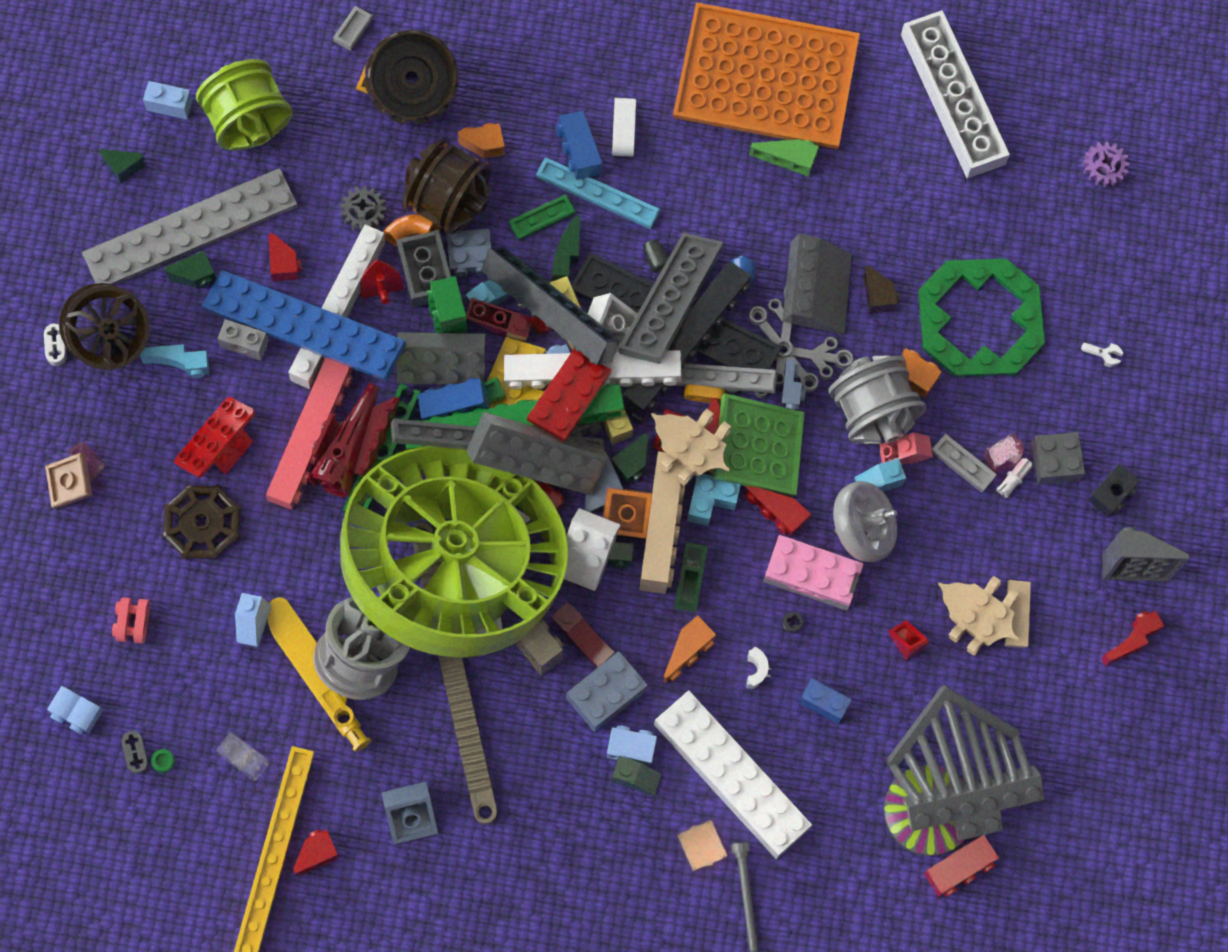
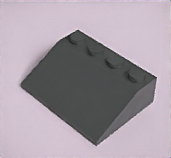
(817, 284)
(1141, 557)

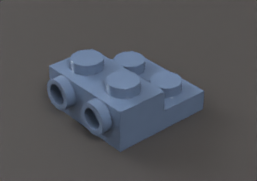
(468, 251)
(792, 391)

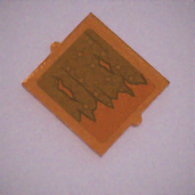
(702, 845)

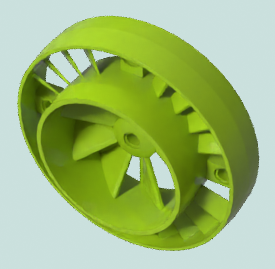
(489, 551)

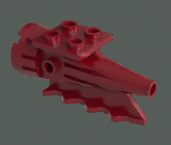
(353, 444)

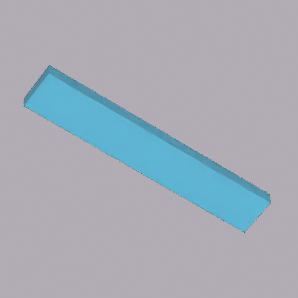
(598, 193)

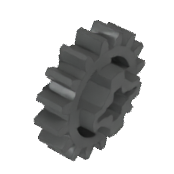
(353, 206)

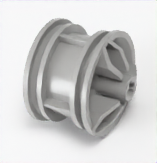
(877, 399)
(351, 663)

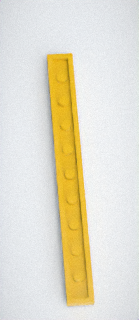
(274, 850)

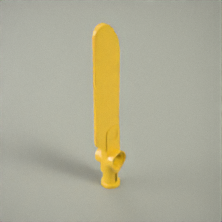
(299, 649)

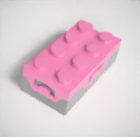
(813, 572)

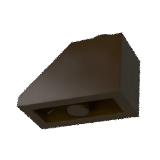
(879, 292)

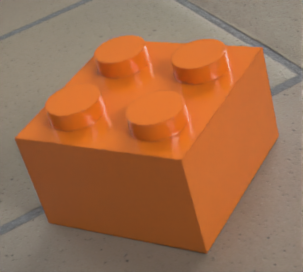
(629, 510)

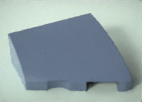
(607, 479)

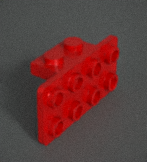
(219, 440)

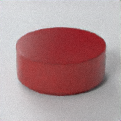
(539, 325)

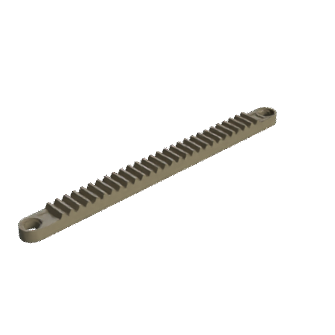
(463, 715)

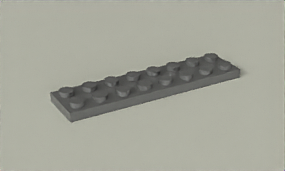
(671, 298)

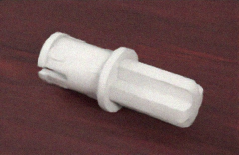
(1014, 477)

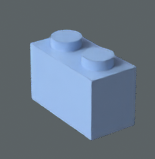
(167, 100)
(631, 745)

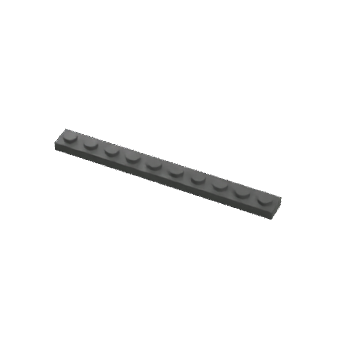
(442, 434)

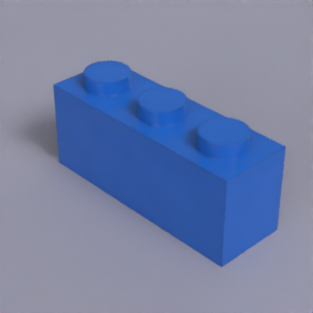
(578, 145)
(453, 398)

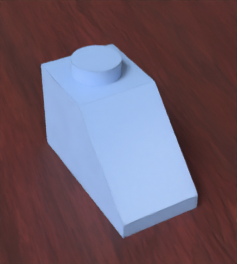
(251, 619)

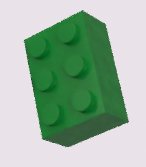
(446, 306)

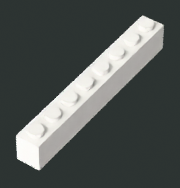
(341, 298)
(540, 369)

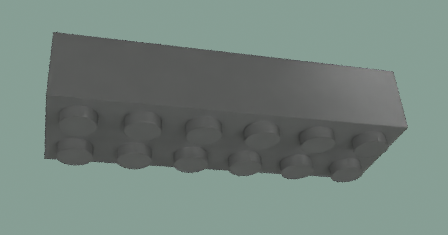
(536, 454)

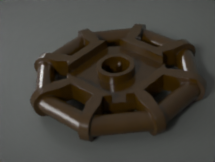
(201, 534)

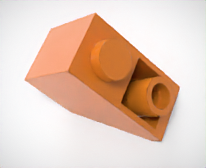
(483, 140)
(921, 373)

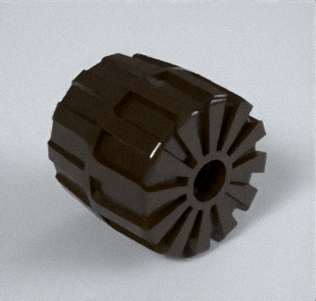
(415, 53)

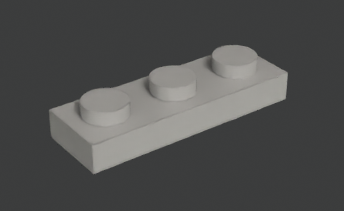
(963, 463)

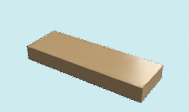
(1020, 620)

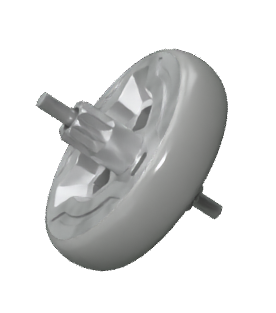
(874, 517)

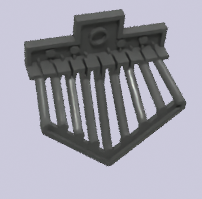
(974, 803)

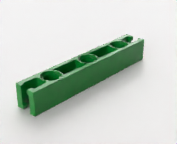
(389, 446)

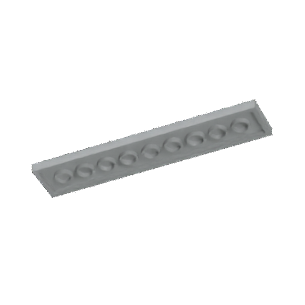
(190, 229)

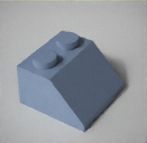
(409, 812)

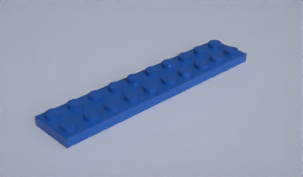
(304, 325)

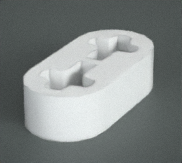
(50, 345)

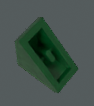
(122, 163)

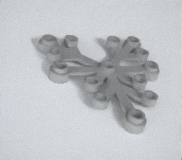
(817, 355)

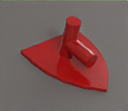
(380, 280)

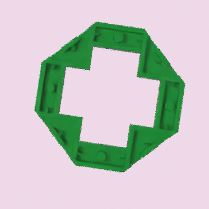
(984, 362)

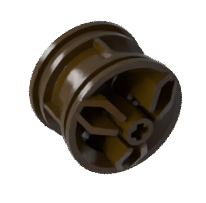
(447, 186)
(104, 326)

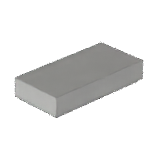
(353, 28)

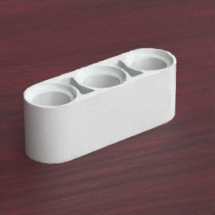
(624, 127)

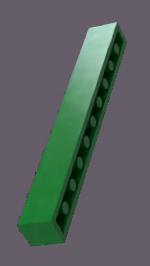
(605, 406)

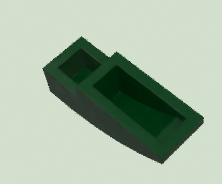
(567, 250)
(691, 576)

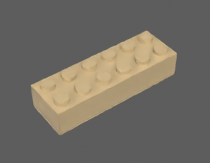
(661, 531)

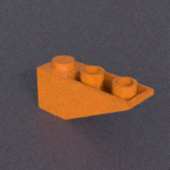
(691, 641)

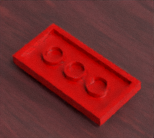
(568, 395)

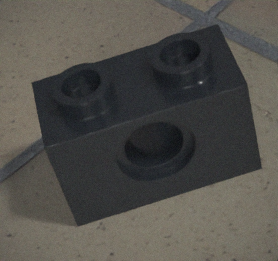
(1119, 479)

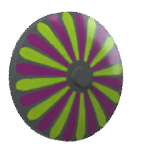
(926, 841)

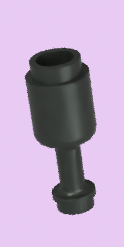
(655, 255)

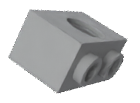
(243, 339)

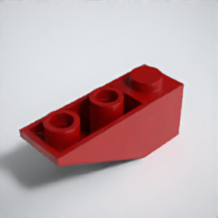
(782, 510)

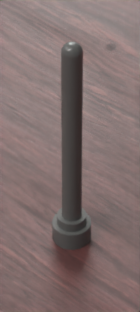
(741, 851)

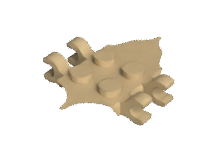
(691, 444)
(979, 613)

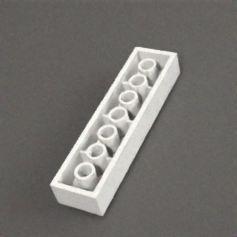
(954, 94)
(732, 774)

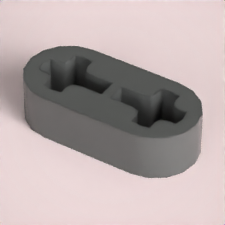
(140, 751)

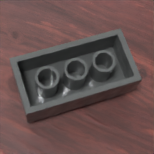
(441, 358)

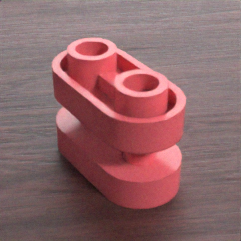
(122, 628)

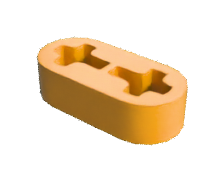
(702, 393)

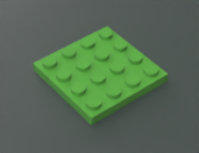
(762, 445)

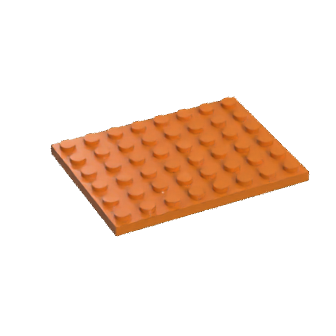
(766, 75)

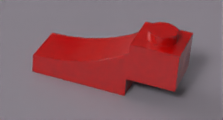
(1144, 626)

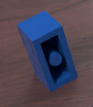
(824, 701)

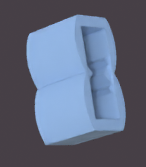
(75, 710)

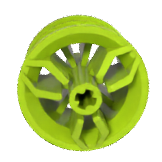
(244, 104)

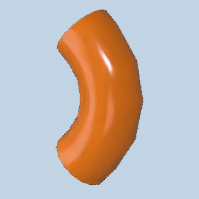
(408, 226)

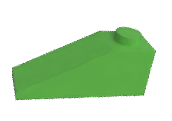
(789, 154)

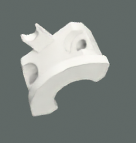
(759, 659)

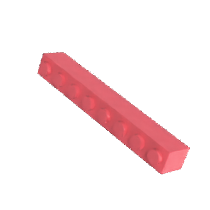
(298, 457)

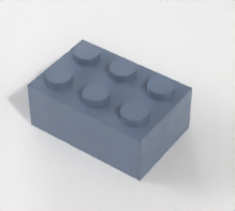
(606, 691)

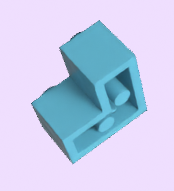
(710, 493)

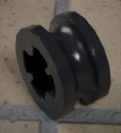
(788, 616)

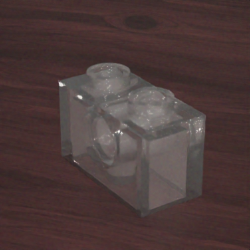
(242, 756)

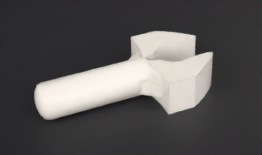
(1104, 353)

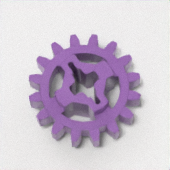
(1103, 172)

